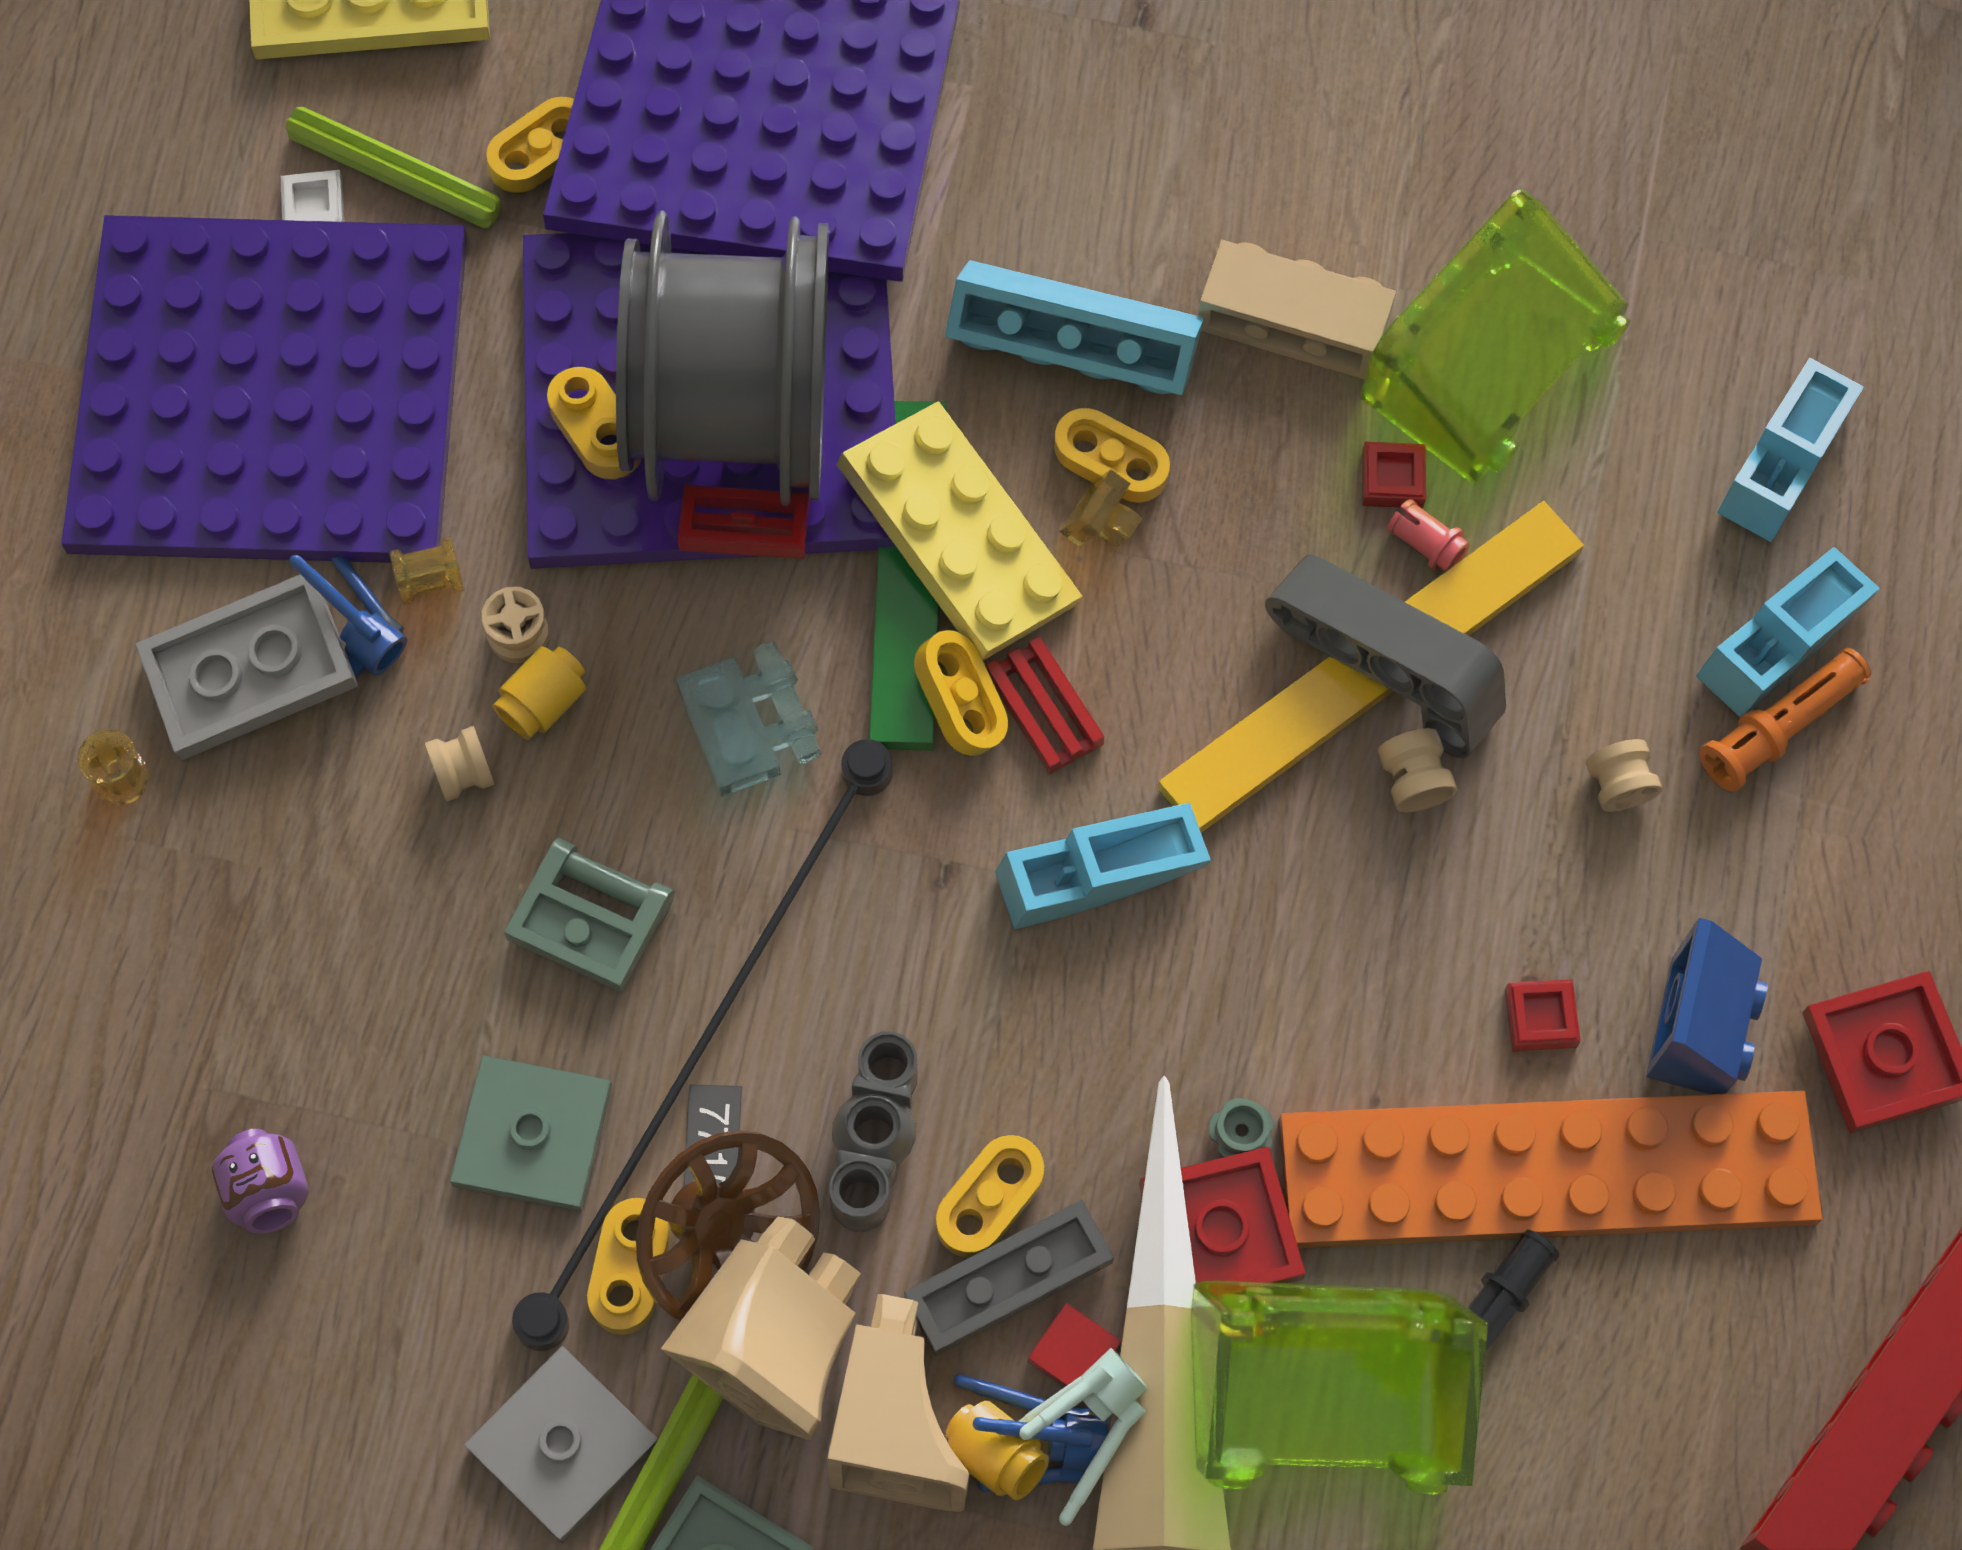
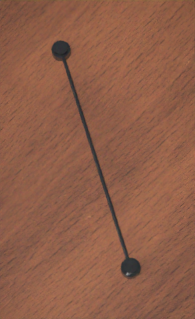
(541, 1317)

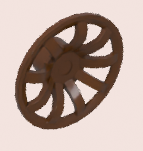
(715, 1217)

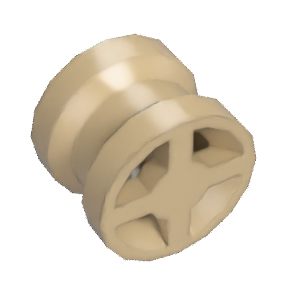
(511, 610)
(459, 763)
(1623, 775)

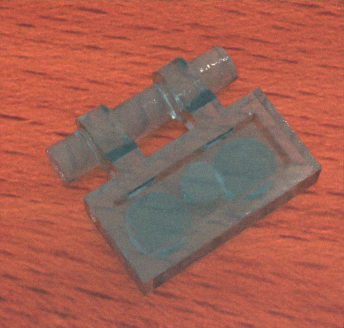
(730, 728)

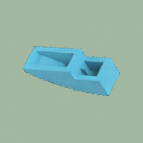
(1789, 450)
(1786, 632)
(1100, 864)

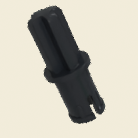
(1512, 1282)

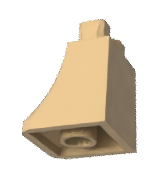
(769, 1329)
(885, 1424)

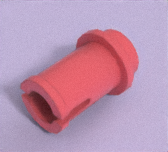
(1429, 536)

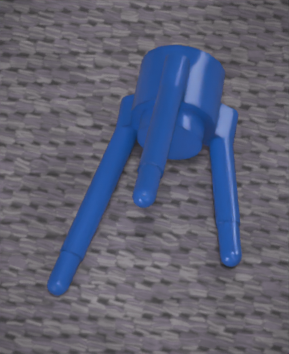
(370, 640)
(1070, 1438)

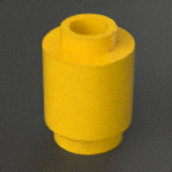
(540, 691)
(997, 1461)

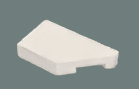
(313, 196)

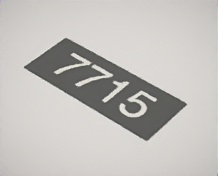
(714, 1111)

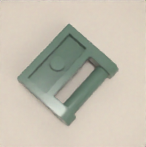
(581, 932)

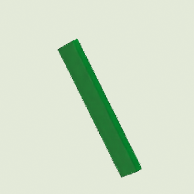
(903, 621)

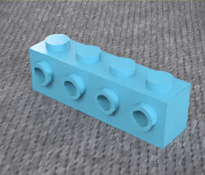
(1074, 328)

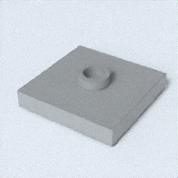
(562, 1444)

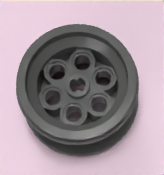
(723, 358)

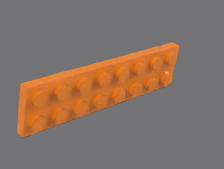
(1549, 1169)

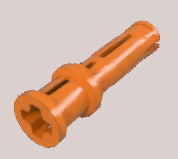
(1766, 733)

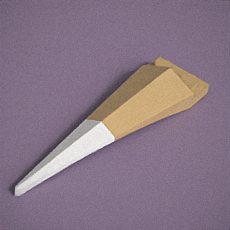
(1151, 1485)

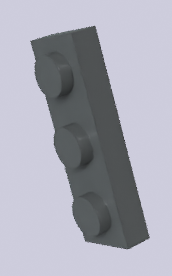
(1009, 1277)

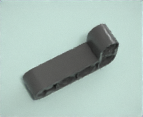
(1397, 646)

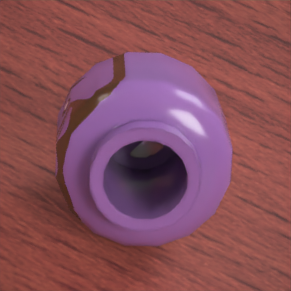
(260, 1181)

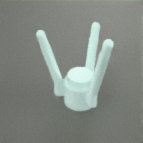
(1106, 1389)

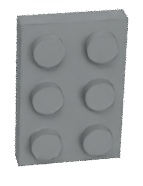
(245, 666)

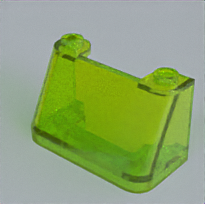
(1492, 337)
(1335, 1381)

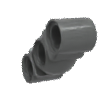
(874, 1100)

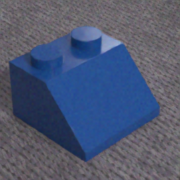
(1707, 1012)

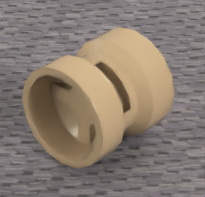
(1417, 770)

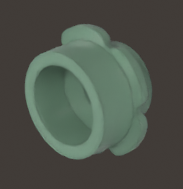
(1237, 1113)

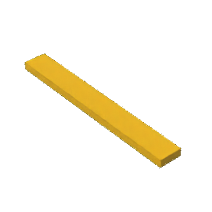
(1336, 695)

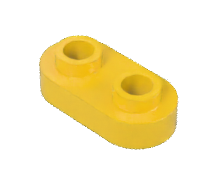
(531, 144)
(587, 419)
(1115, 448)
(961, 694)
(989, 1198)
(617, 1266)

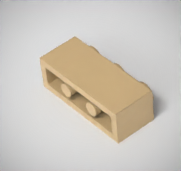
(1294, 308)

